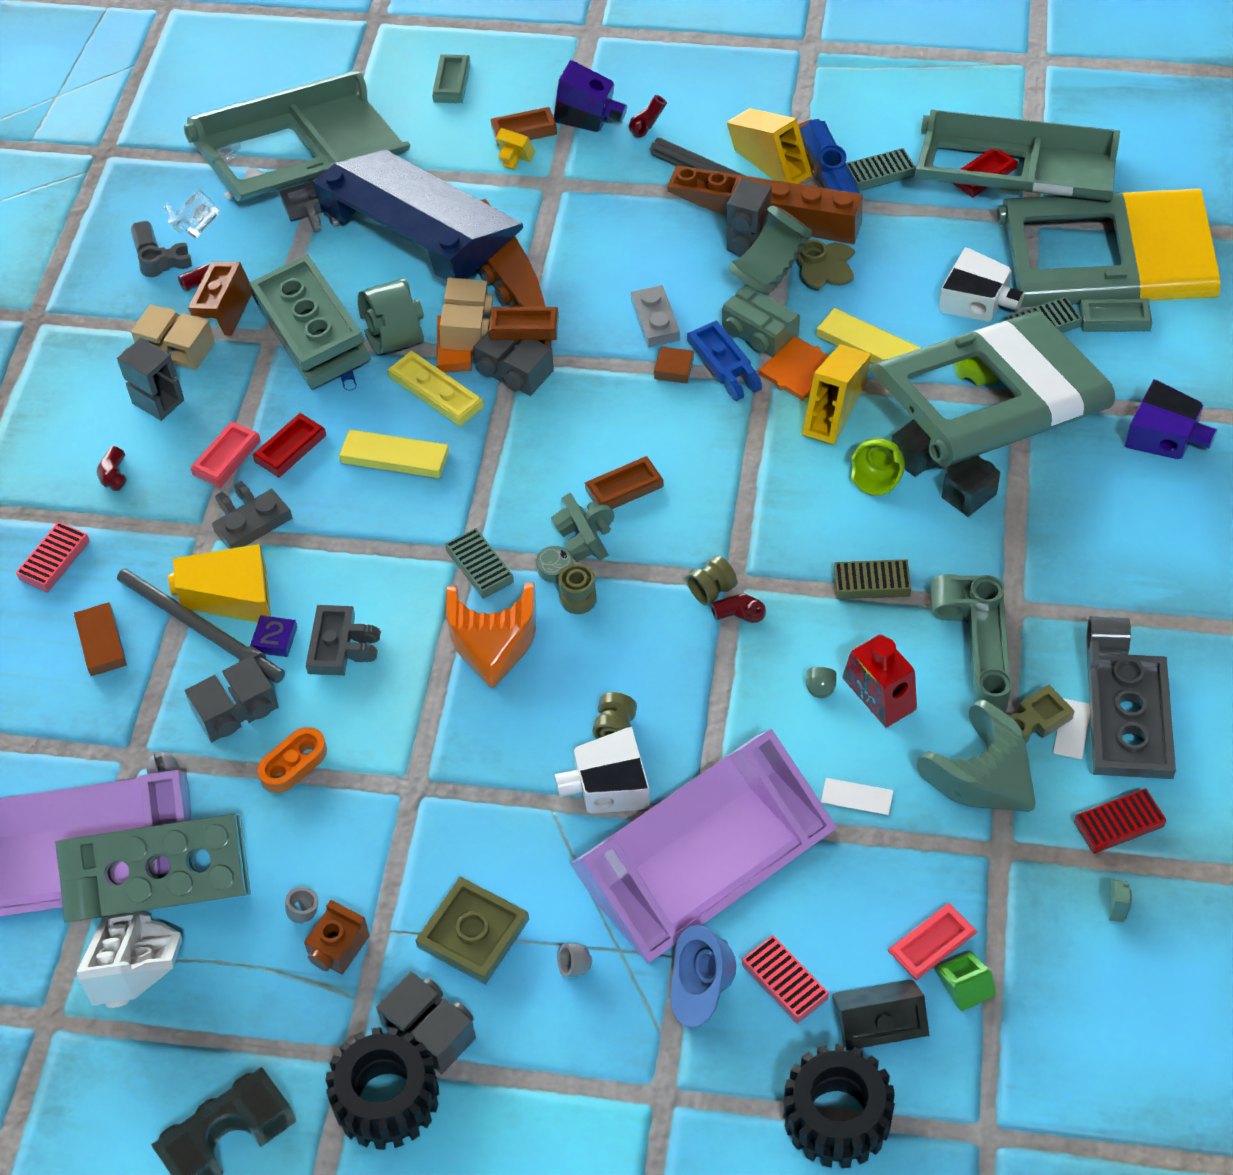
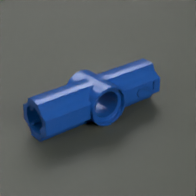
(824, 153)

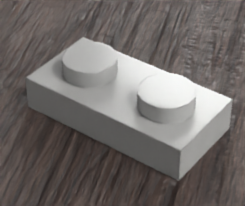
(655, 316)

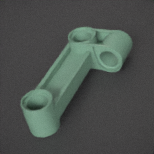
(982, 605)

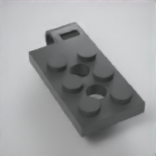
(1132, 678)

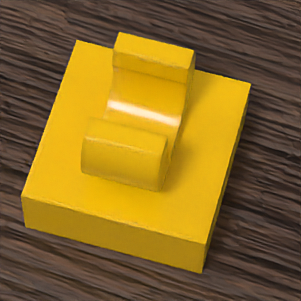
(514, 147)

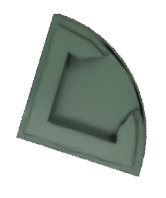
(1119, 900)

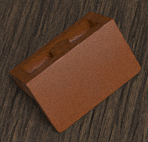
(222, 295)

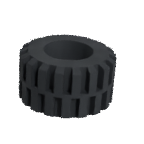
(374, 1057)
(848, 1074)

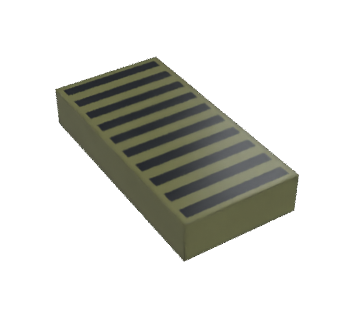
(872, 579)

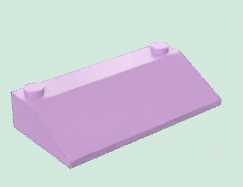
(39, 819)
(704, 845)

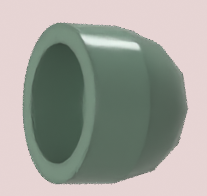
(821, 681)

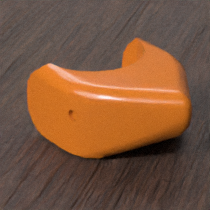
(492, 641)

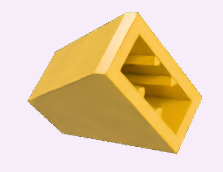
(771, 144)
(835, 392)
(223, 583)

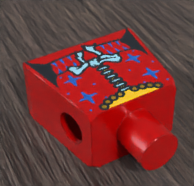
(882, 679)

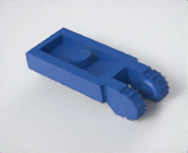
(724, 358)

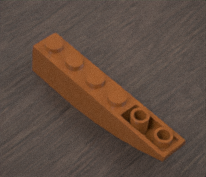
(827, 212)
(513, 277)

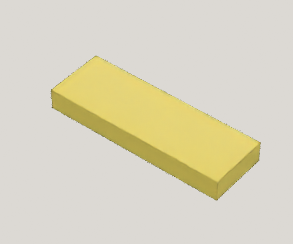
(855, 333)
(435, 388)
(394, 453)

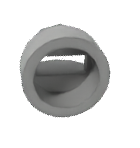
(167, 759)
(308, 903)
(573, 960)

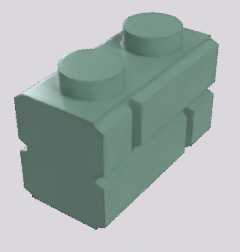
(759, 320)

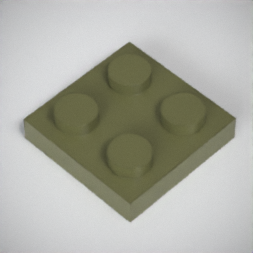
(472, 930)

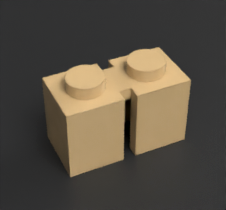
(464, 313)
(168, 330)

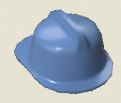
(700, 973)

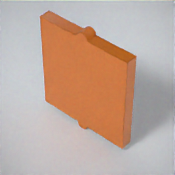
(794, 367)

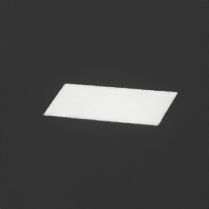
(1072, 735)
(857, 796)

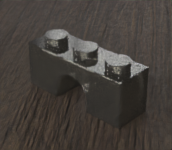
(965, 485)
(249, 1106)

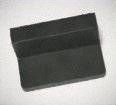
(881, 1014)

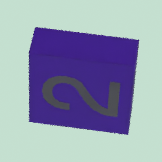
(274, 635)

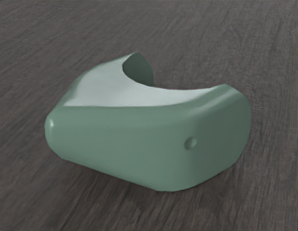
(772, 252)
(995, 778)

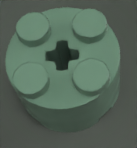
(391, 316)

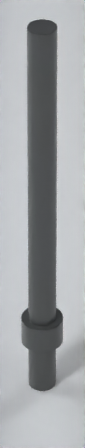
(199, 624)

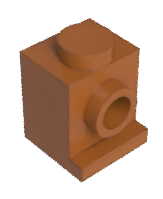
(340, 951)

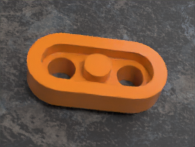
(290, 760)

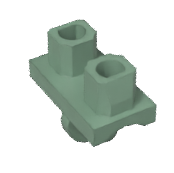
(574, 517)

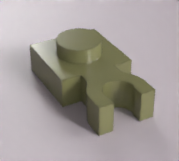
(1042, 713)

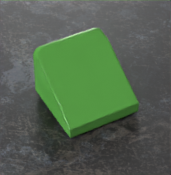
(967, 980)

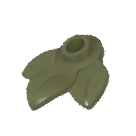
(825, 264)

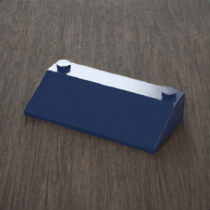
(424, 209)

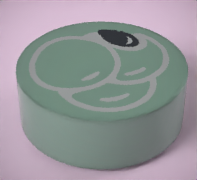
(552, 561)

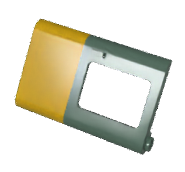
(1160, 242)

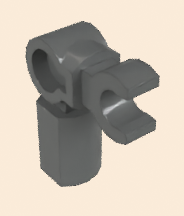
(154, 259)

